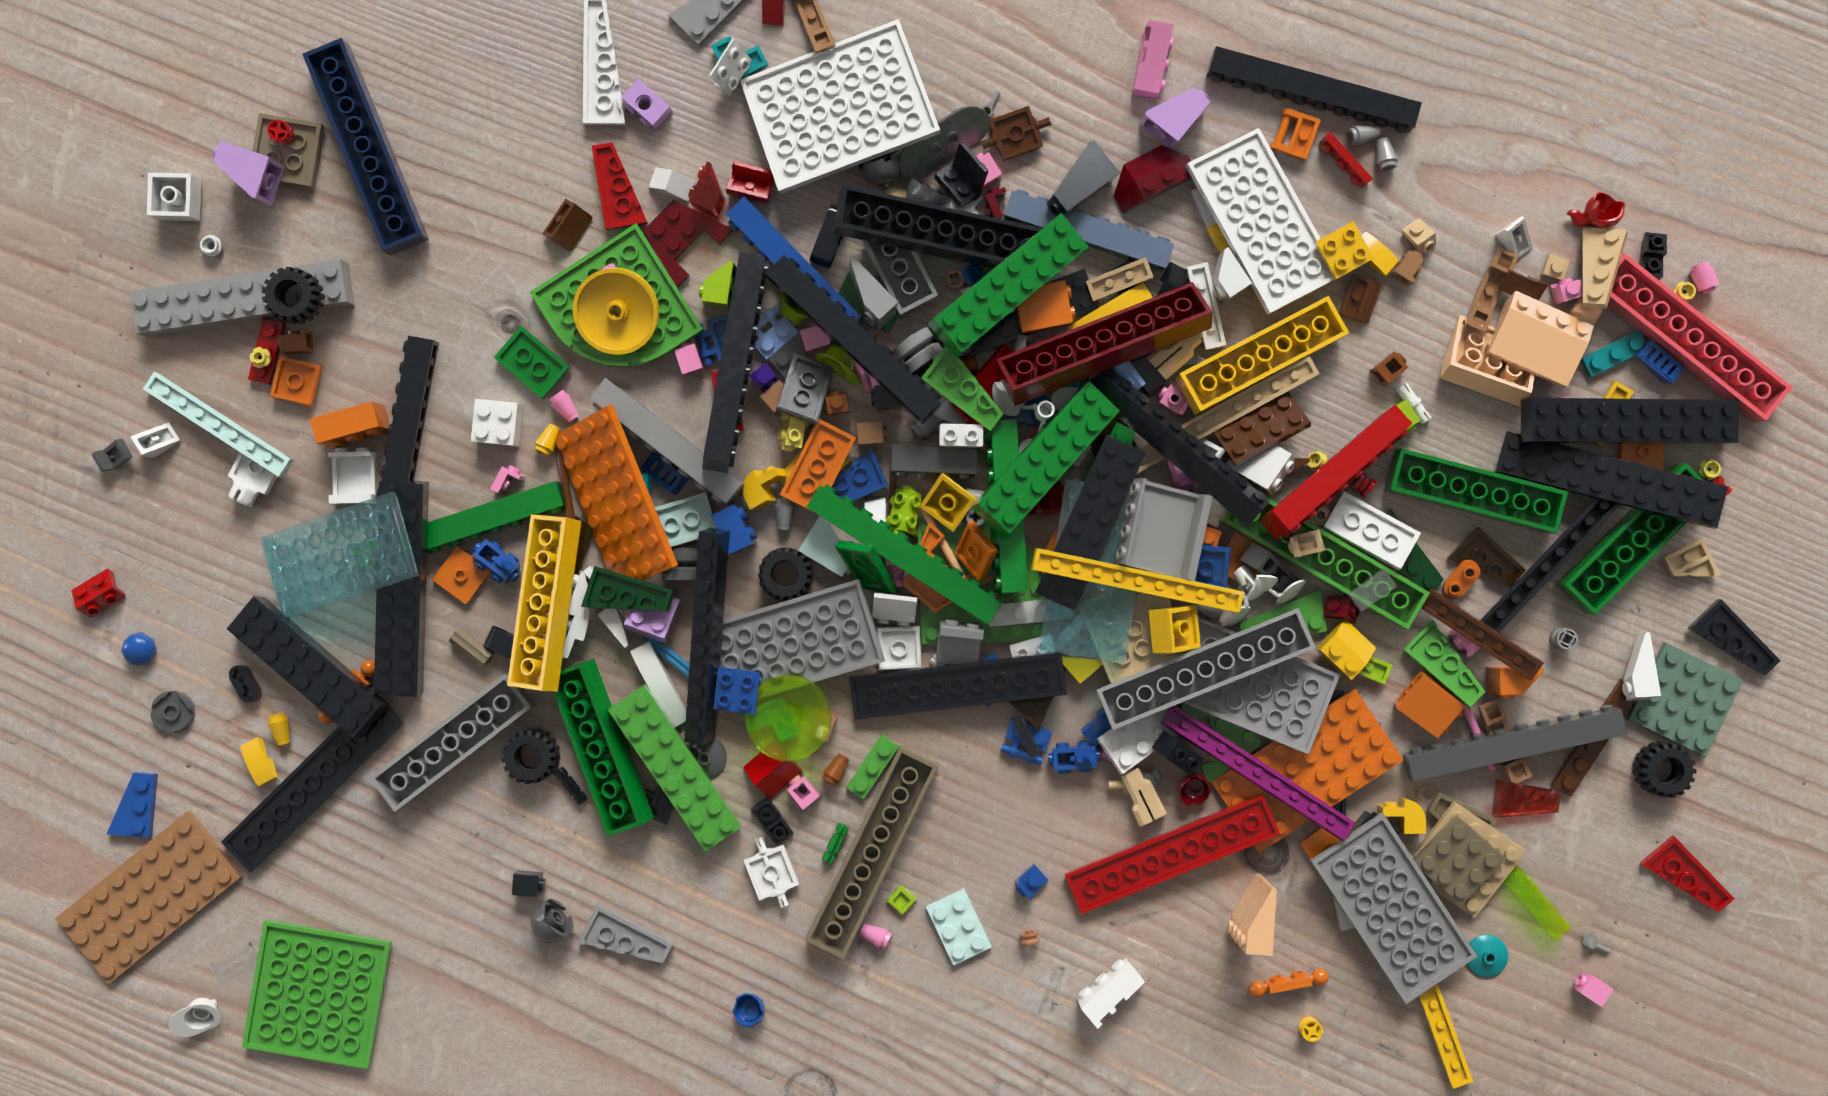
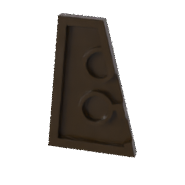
(1489, 556)
(1034, 709)

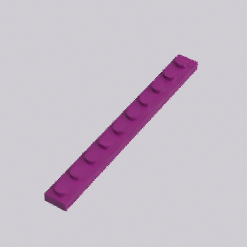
(1257, 772)

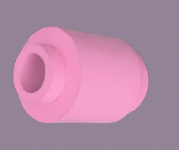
(1704, 278)

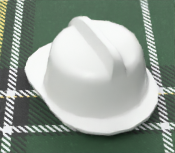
(195, 1018)

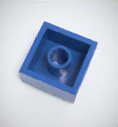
(734, 520)

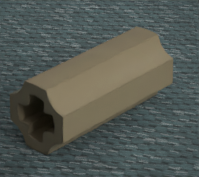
(471, 647)

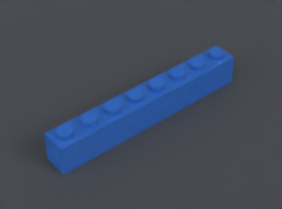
(774, 246)

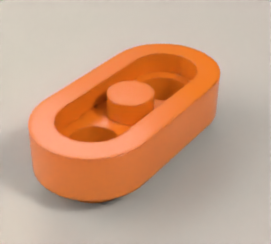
(1459, 578)

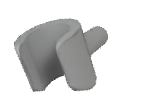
(991, 104)
(1590, 941)

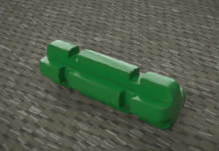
(835, 843)

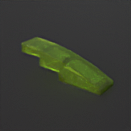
(1536, 903)

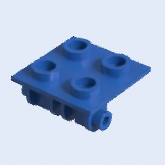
(737, 690)

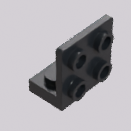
(964, 178)

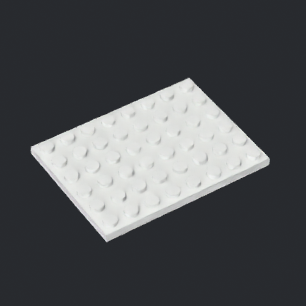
(840, 106)

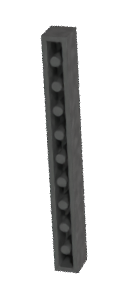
(1514, 743)

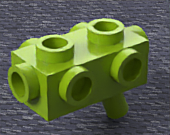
(904, 511)

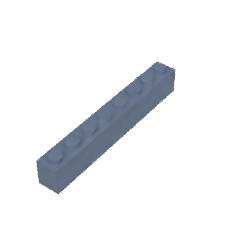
(1096, 232)

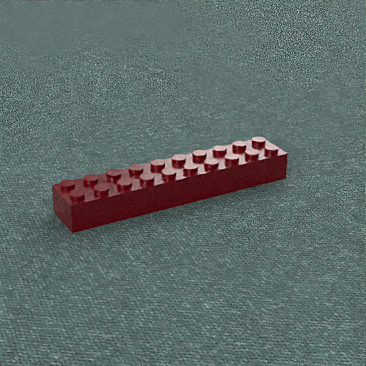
(1104, 343)

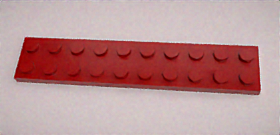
(1172, 853)

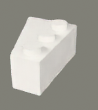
(1109, 991)

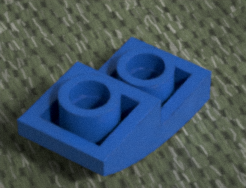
(1096, 727)

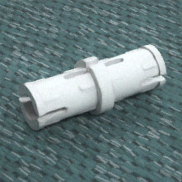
(1415, 402)

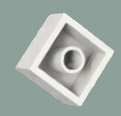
(174, 196)
(497, 423)

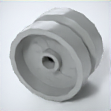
(914, 350)

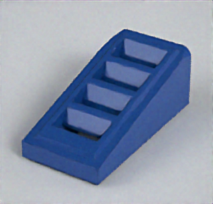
(1671, 369)
(677, 484)

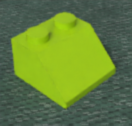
(719, 287)

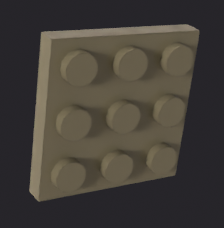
(298, 156)
(1459, 859)

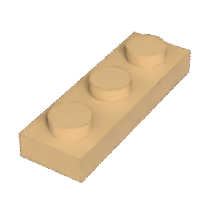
(1119, 279)

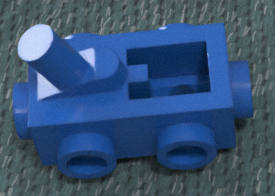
(501, 565)
(1078, 757)

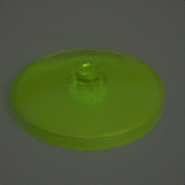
(789, 718)

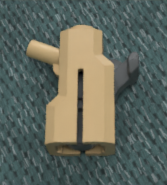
(1171, 358)
(1143, 793)

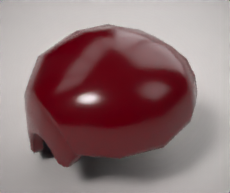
(1194, 789)

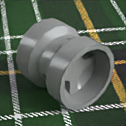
(1559, 637)

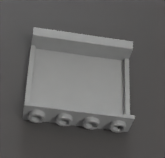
(1163, 529)

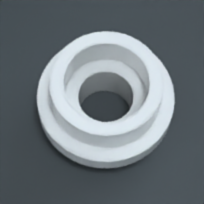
(205, 243)

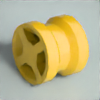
(1310, 1033)

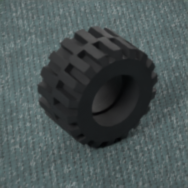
(276, 291)
(766, 574)
(513, 759)
(1680, 775)

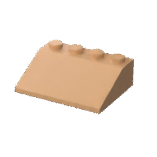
(1540, 339)
(1471, 367)
(1254, 918)

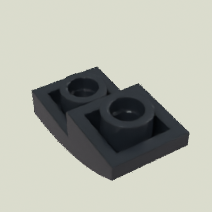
(1652, 253)
(1172, 278)
(772, 821)

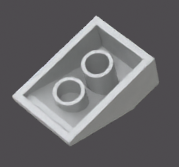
(874, 300)

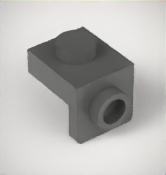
(112, 456)

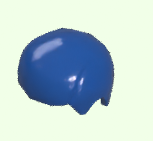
(138, 649)
(749, 1010)

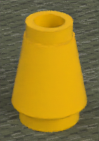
(547, 440)
(279, 728)

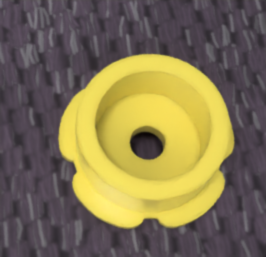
(1688, 287)
(266, 357)
(1314, 457)
(1715, 469)

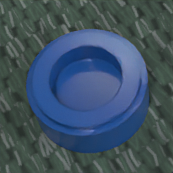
(972, 274)

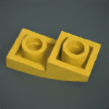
(1384, 259)
(259, 765)

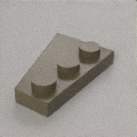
(1442, 801)

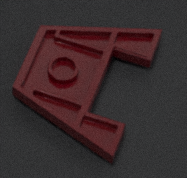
(676, 230)

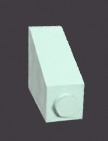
(821, 547)

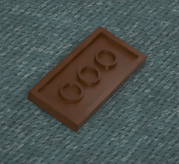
(1262, 429)

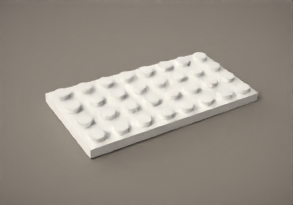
(1261, 220)

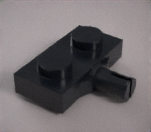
(659, 804)

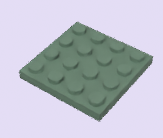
(1691, 700)

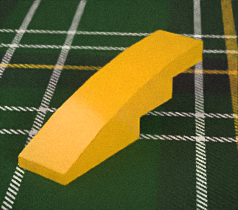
(1131, 297)

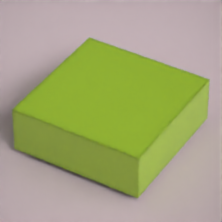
(901, 899)

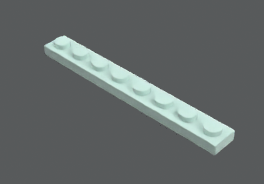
(218, 424)

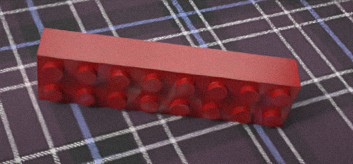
(1336, 473)

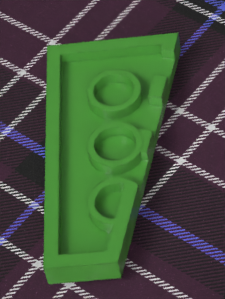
(958, 385)
(1309, 606)
(1437, 657)

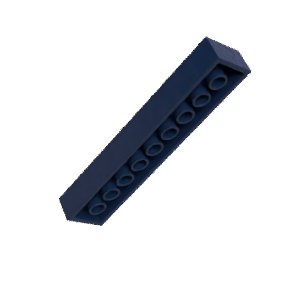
(365, 146)

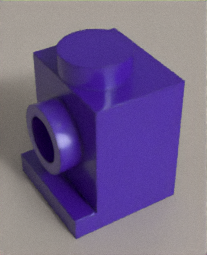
(764, 377)

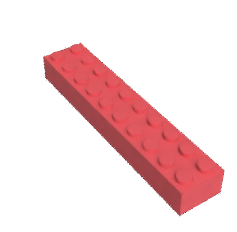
(1695, 342)

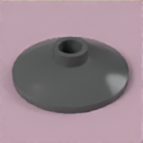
(716, 756)

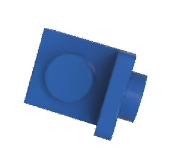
(1030, 881)

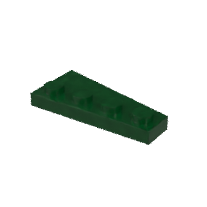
(1418, 567)
(618, 591)

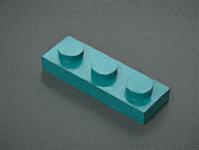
(1612, 353)

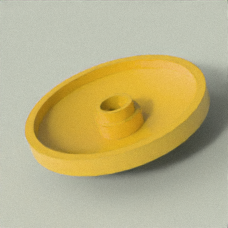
(616, 311)

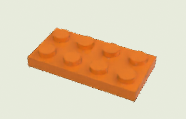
(818, 462)

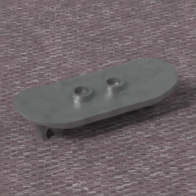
(965, 125)

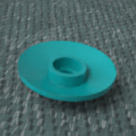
(1483, 946)

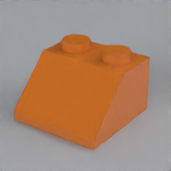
(1506, 682)

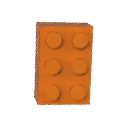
(350, 425)

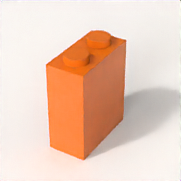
(1046, 309)
(1429, 704)

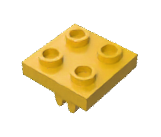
(1344, 250)

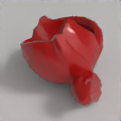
(1599, 211)

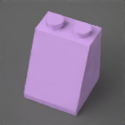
(1175, 117)
(250, 170)

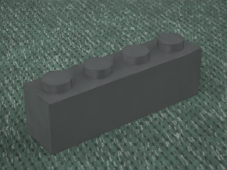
(933, 461)

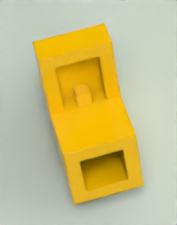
(757, 487)
(1410, 814)

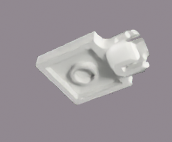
(249, 480)

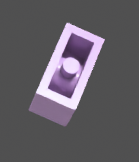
(640, 93)

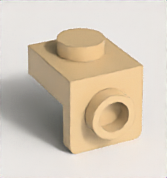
(1420, 236)
(1306, 543)

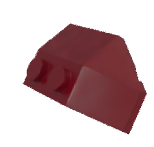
(1150, 177)

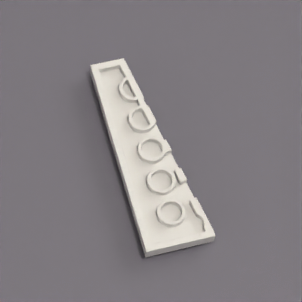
(600, 74)

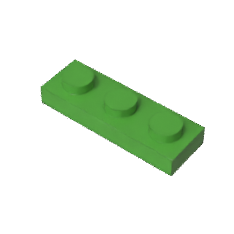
(872, 766)

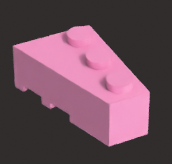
(1153, 59)

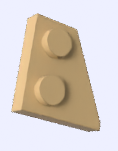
(1691, 560)

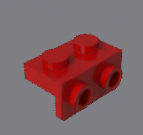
(750, 182)
(97, 593)

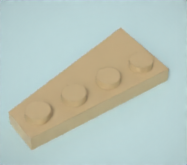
(1600, 263)

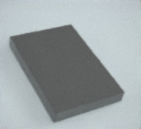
(804, 389)

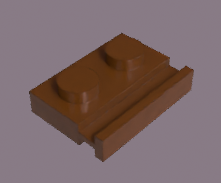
(1360, 298)

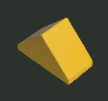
(1081, 667)

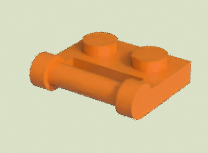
(1302, 135)

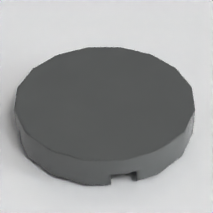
(172, 711)

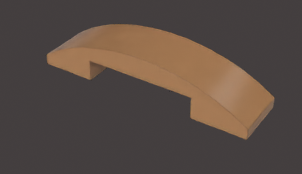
(815, 25)
(1487, 293)
(1494, 718)

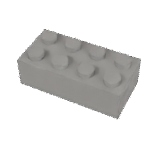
(902, 276)

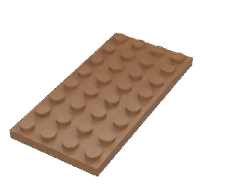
(149, 897)

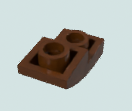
(1527, 285)

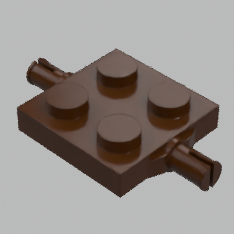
(1016, 133)

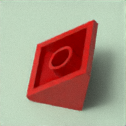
(771, 774)

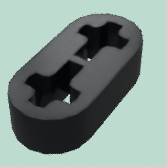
(242, 686)

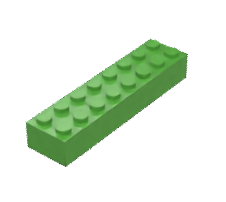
(674, 767)

